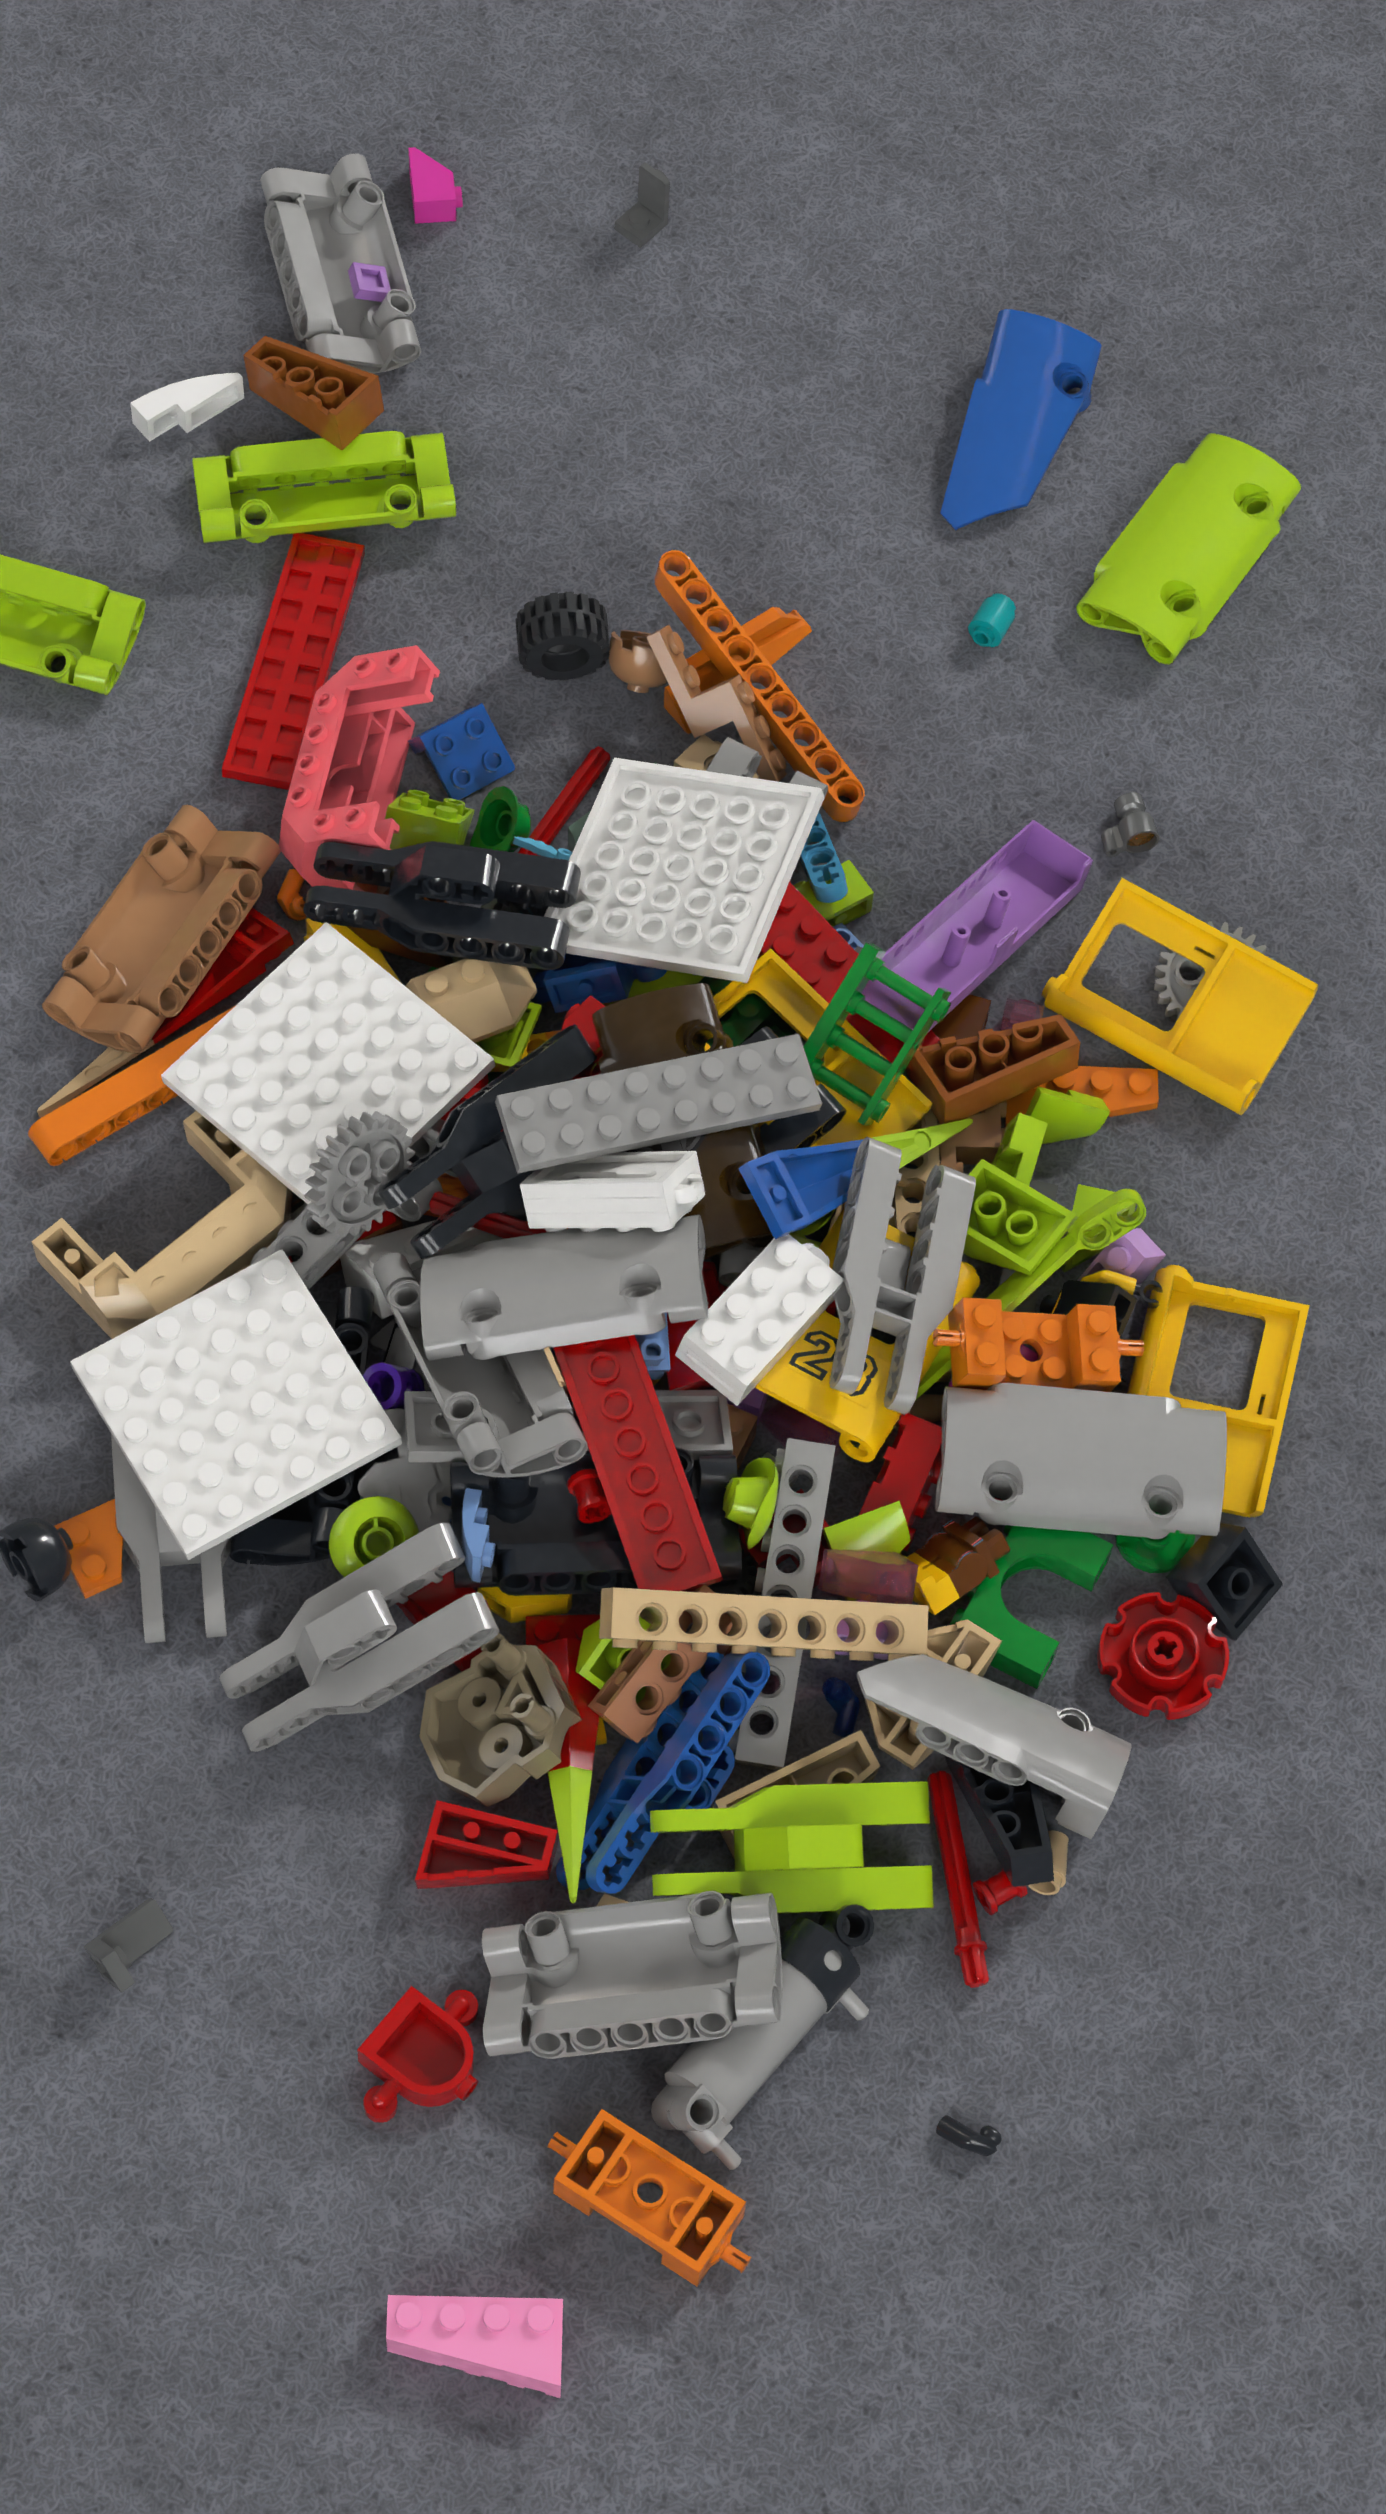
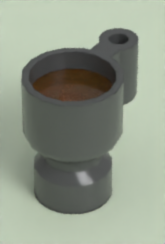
(1135, 830)

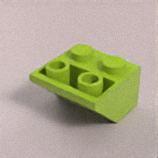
(428, 819)

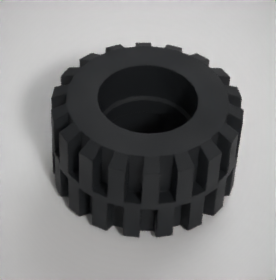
(562, 636)

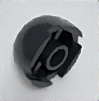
(37, 1554)

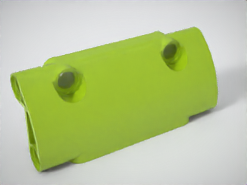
(324, 504)
(1190, 545)
(67, 616)

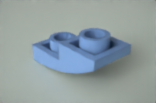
(475, 1535)

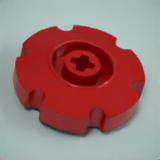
(1151, 1680)

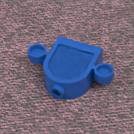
(589, 976)

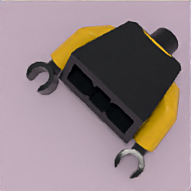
(1102, 1289)

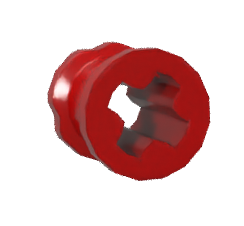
(589, 1495)
(996, 1892)

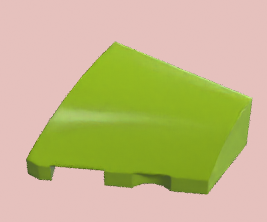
(1067, 1114)
(1020, 1147)
(876, 1530)

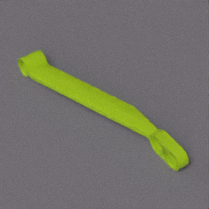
(1021, 1285)

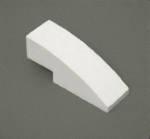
(186, 403)

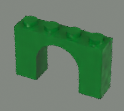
(1070, 1554)

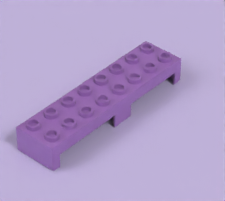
(984, 923)

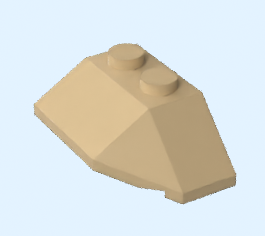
(477, 995)
(959, 1645)

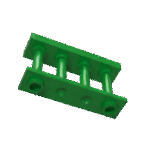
(851, 1000)

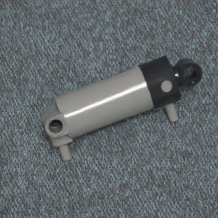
(722, 2074)

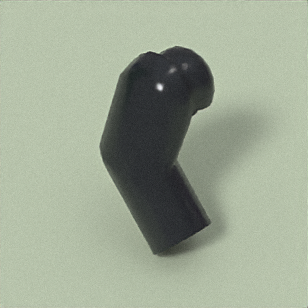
(966, 2138)

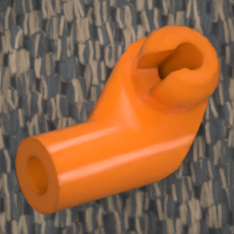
(289, 895)

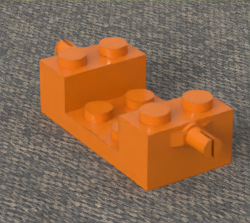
(1071, 1349)
(686, 2225)

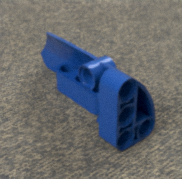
(1018, 414)

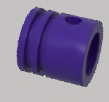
(390, 1382)

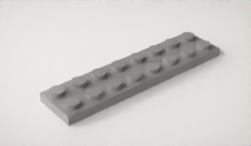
(657, 1103)
(694, 1418)

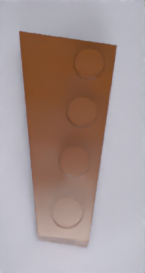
(314, 390)
(993, 1066)

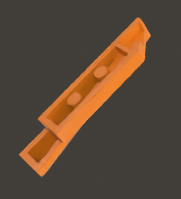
(771, 632)

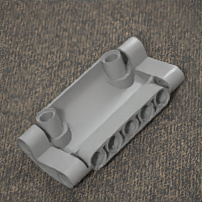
(315, 234)
(561, 1289)
(499, 1409)
(1082, 1460)
(632, 1975)

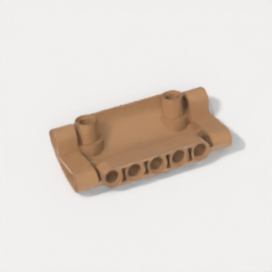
(160, 931)

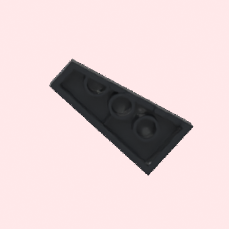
(1011, 1822)

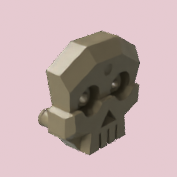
(523, 1709)

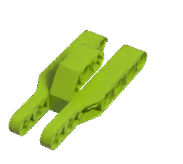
(807, 1831)

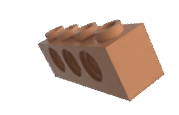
(642, 1668)

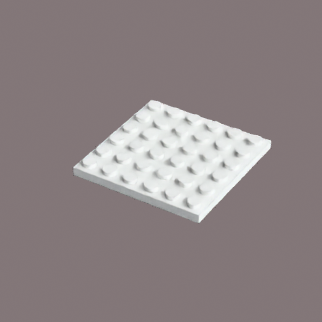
(685, 867)
(320, 1046)
(235, 1403)

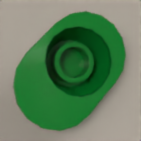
(500, 821)

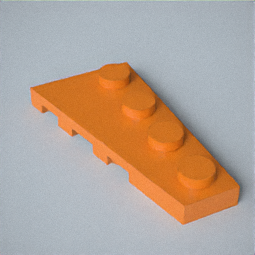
(1120, 1088)

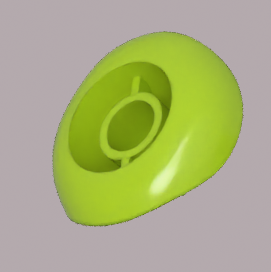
(753, 1499)
(369, 1531)

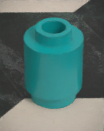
(992, 620)

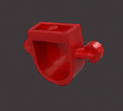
(420, 2053)

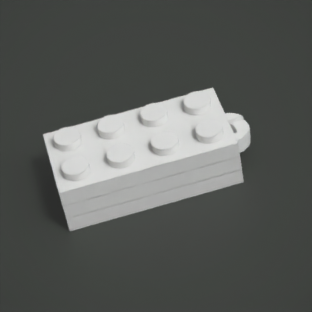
(614, 1192)
(760, 1316)

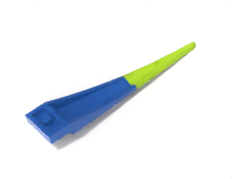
(809, 1182)

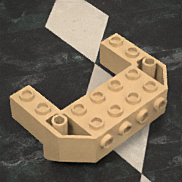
(196, 1260)

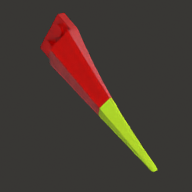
(571, 1779)

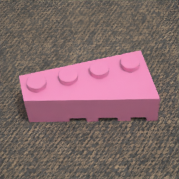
(482, 2336)

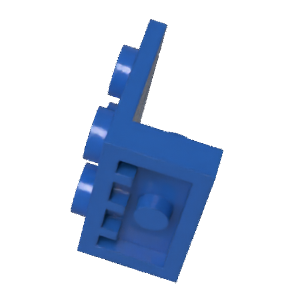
(465, 752)

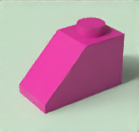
(432, 189)

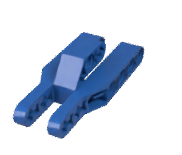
(674, 1772)

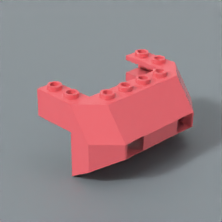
(353, 757)

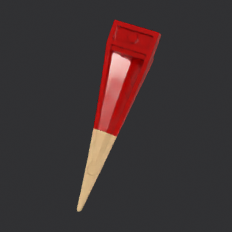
(239, 963)

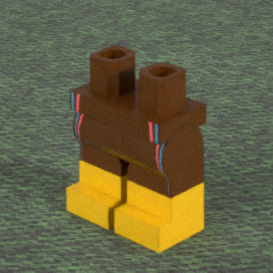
(956, 1562)

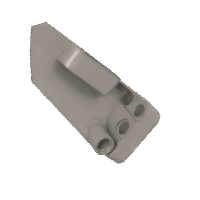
(1005, 1734)

